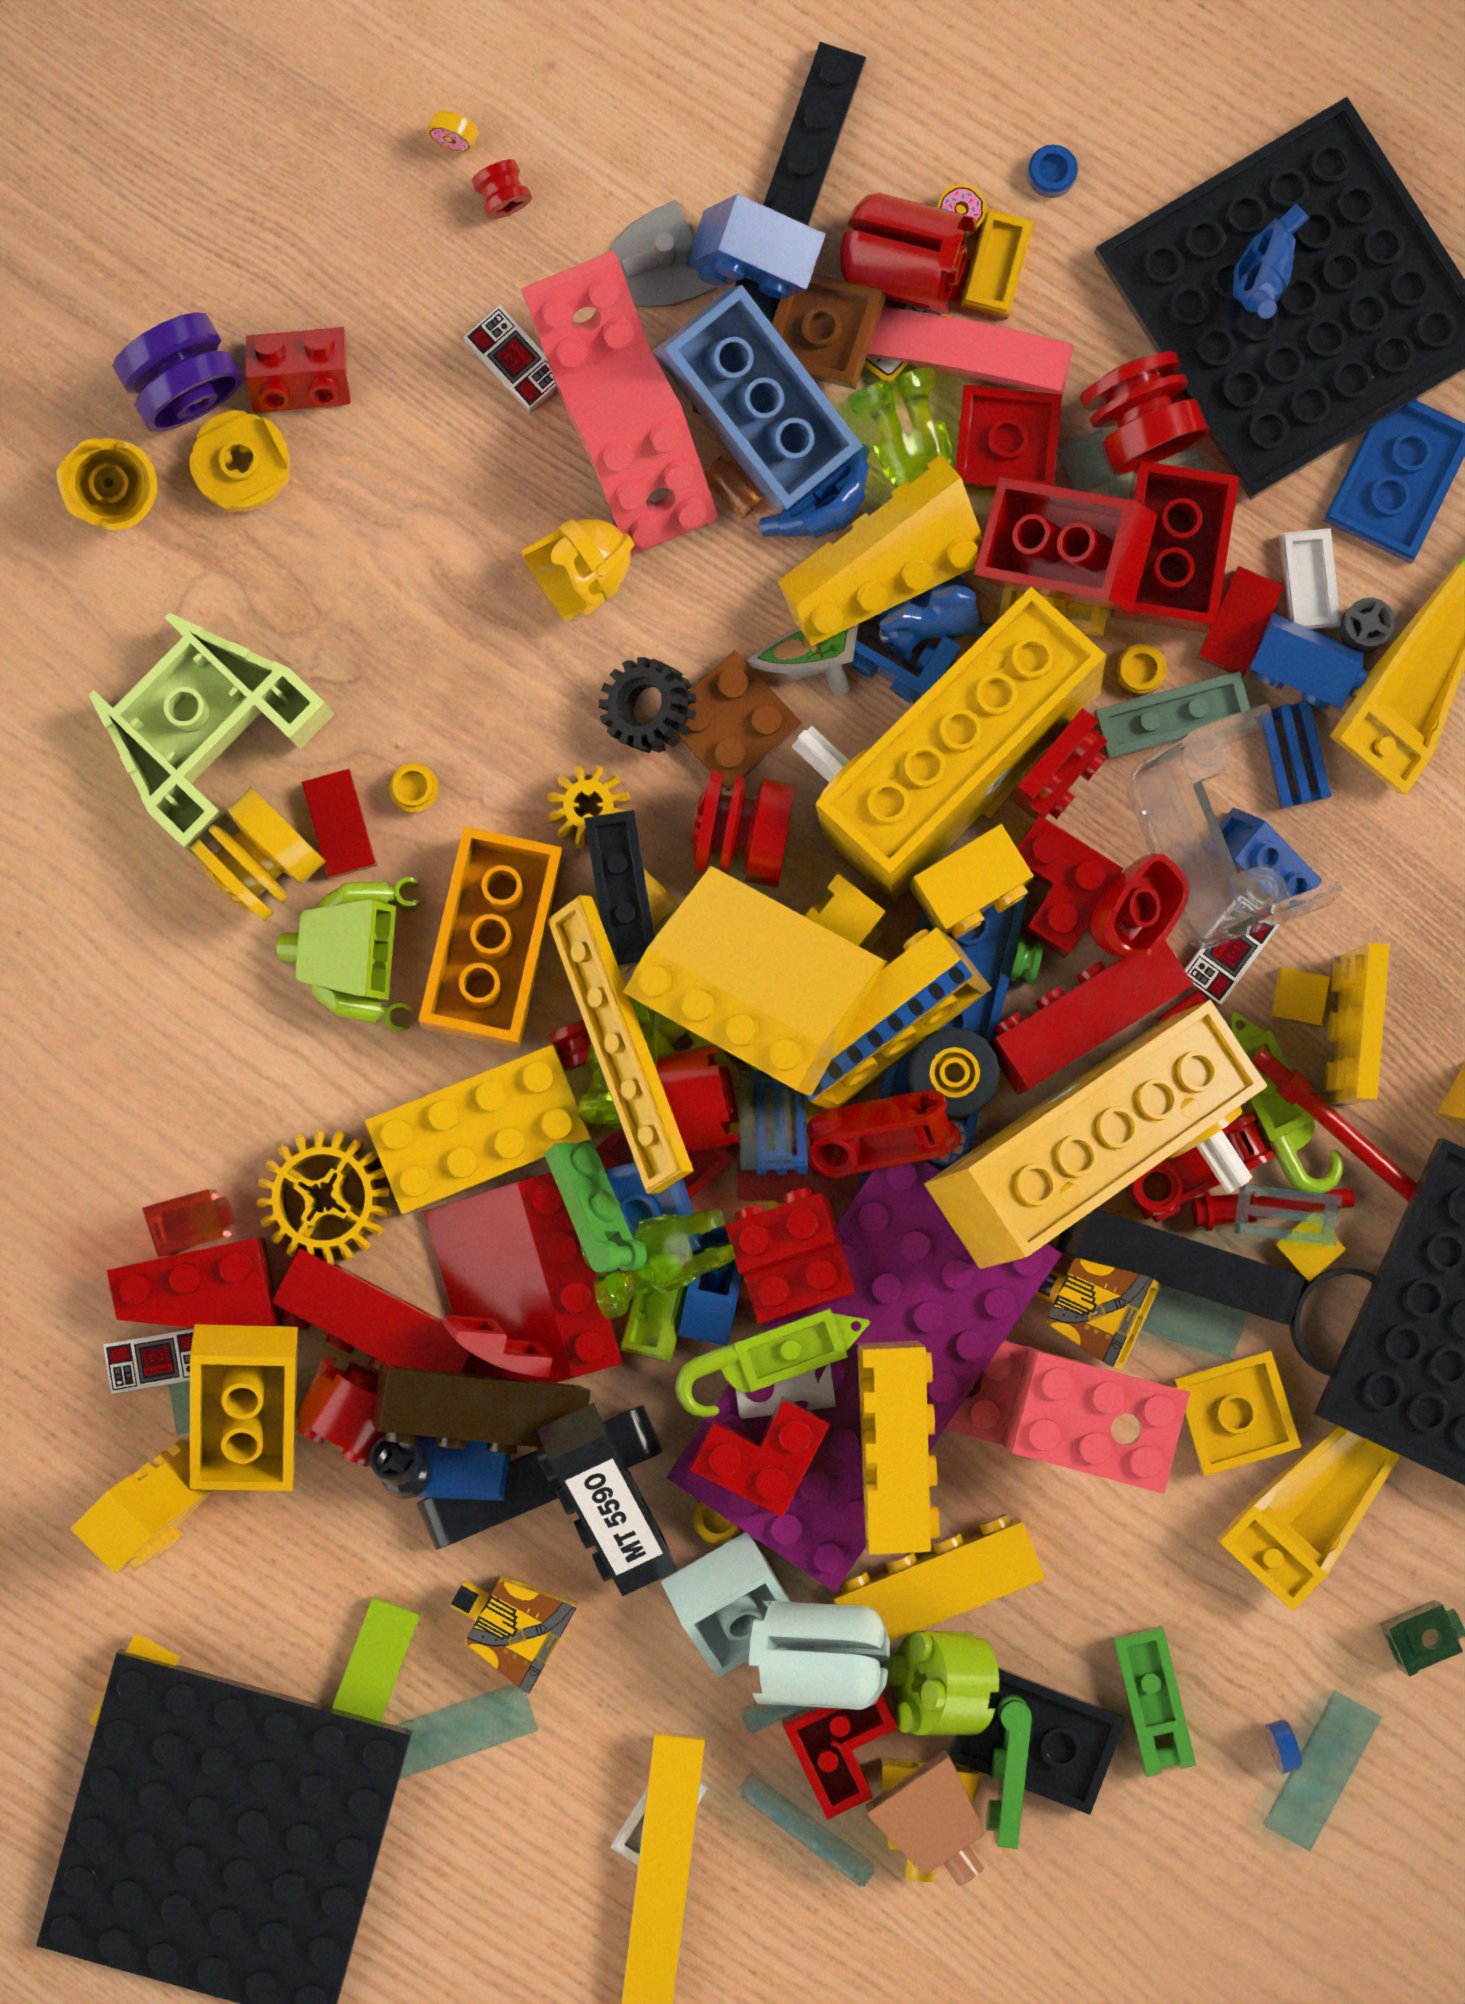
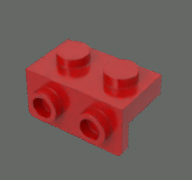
(297, 369)

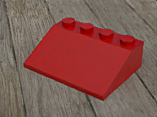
(522, 1264)

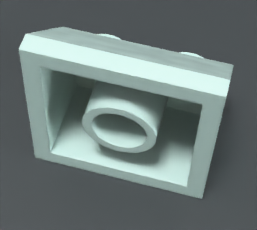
(722, 1597)

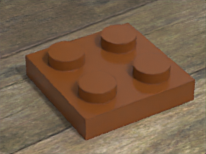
(830, 327)
(736, 720)

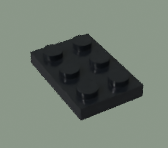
(1067, 1742)

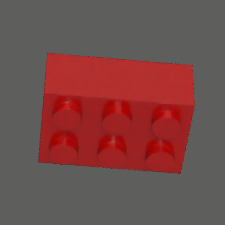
(1066, 544)
(1187, 547)

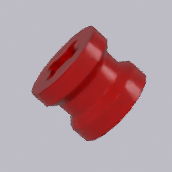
(501, 189)
(573, 1044)

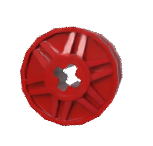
(1140, 405)
(743, 828)

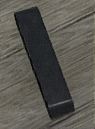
(1184, 1265)
(528, 1486)

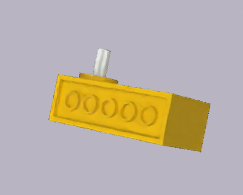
(956, 746)
(1101, 1133)

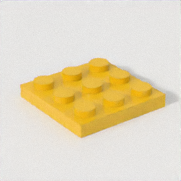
(1357, 1025)

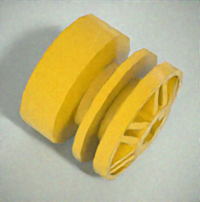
(256, 855)

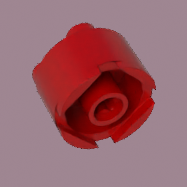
(699, 1097)
(341, 1409)

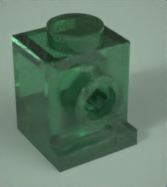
(1406, 1631)

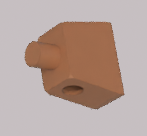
(931, 1819)

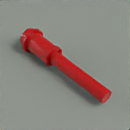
(1222, 1209)

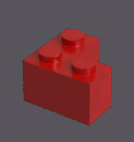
(1074, 879)
(767, 1468)
(826, 1746)

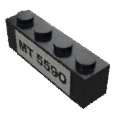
(605, 1499)

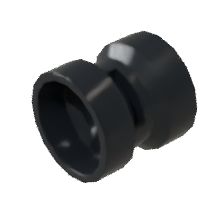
(390, 1463)

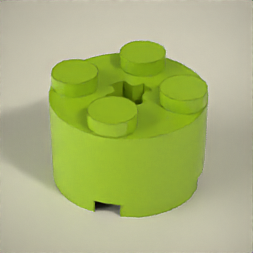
(943, 1683)

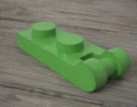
(594, 1208)
(1153, 1699)
(1010, 1769)

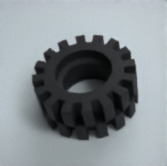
(624, 694)

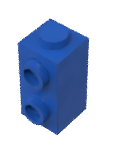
(1308, 662)

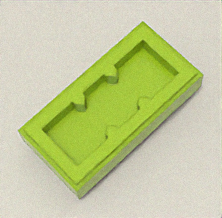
(654, 1323)

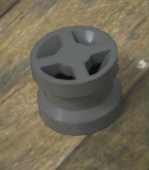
(1372, 616)

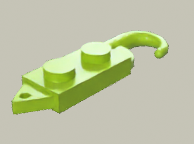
(1282, 1124)
(771, 1356)

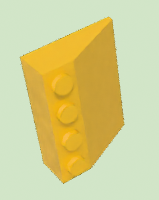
(755, 979)

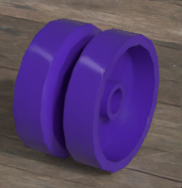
(177, 371)

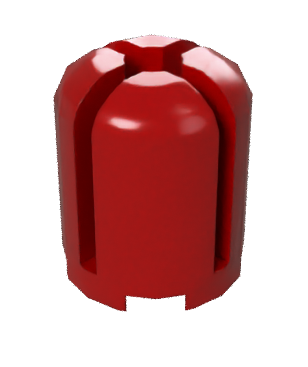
(907, 251)

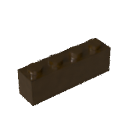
(469, 1407)

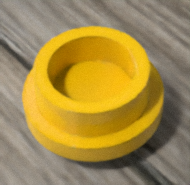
(413, 787)

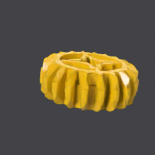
(338, 1177)

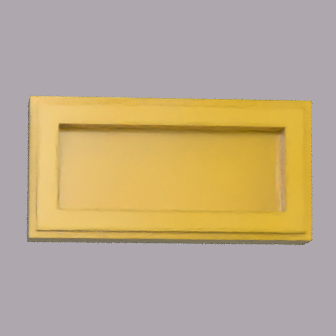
(997, 263)

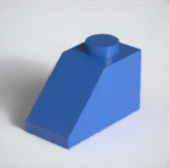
(712, 1297)

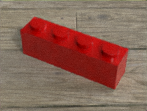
(1085, 1016)
(366, 1317)

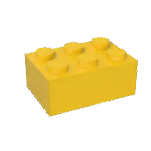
(243, 1407)

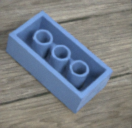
(757, 398)

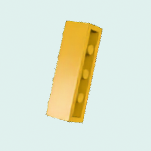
(949, 1580)

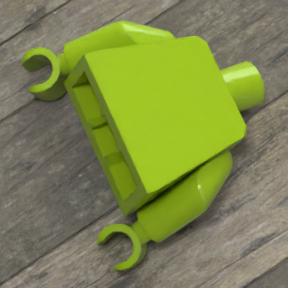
(348, 949)

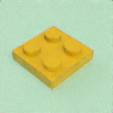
(1237, 1413)

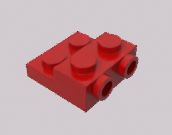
(1071, 755)
(791, 1256)

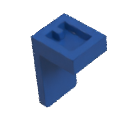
(932, 665)
(1257, 844)

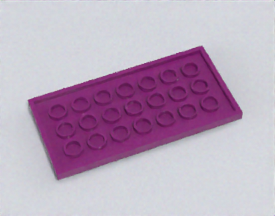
(912, 1287)

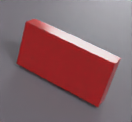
(1240, 621)
(339, 823)

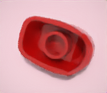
(1140, 907)

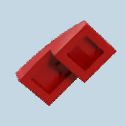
(489, 1342)

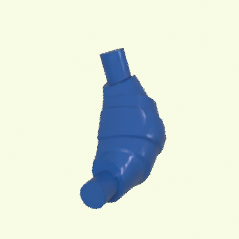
(1267, 264)
(827, 505)

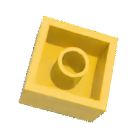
(972, 881)

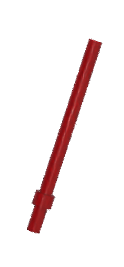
(1296, 1089)

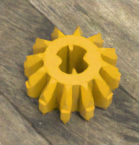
(584, 789)

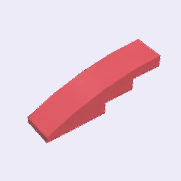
(972, 350)

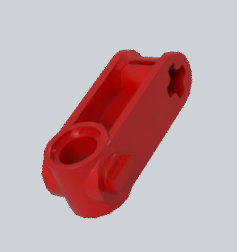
(881, 1134)
(1191, 1175)

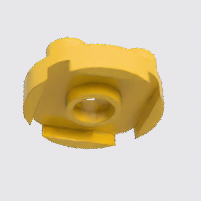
(212, 453)

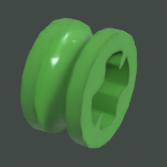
(1026, 961)

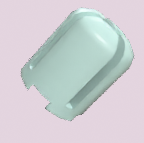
(819, 1655)

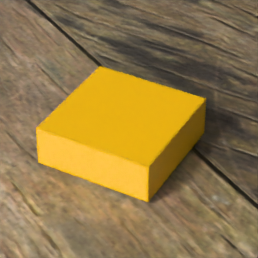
(1300, 996)
(1308, 1258)

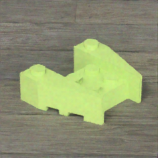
(191, 712)

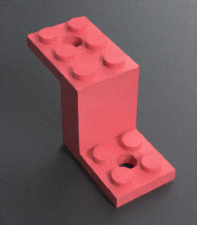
(620, 402)
(1065, 1413)

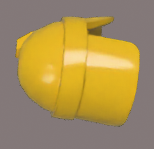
(82, 486)
(579, 565)

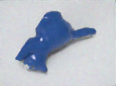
(937, 612)

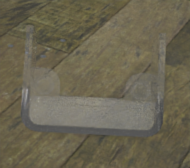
(1182, 825)

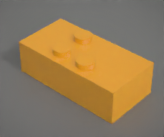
(491, 938)

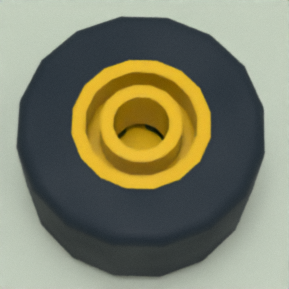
(934, 1068)

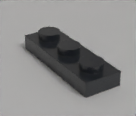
(620, 884)

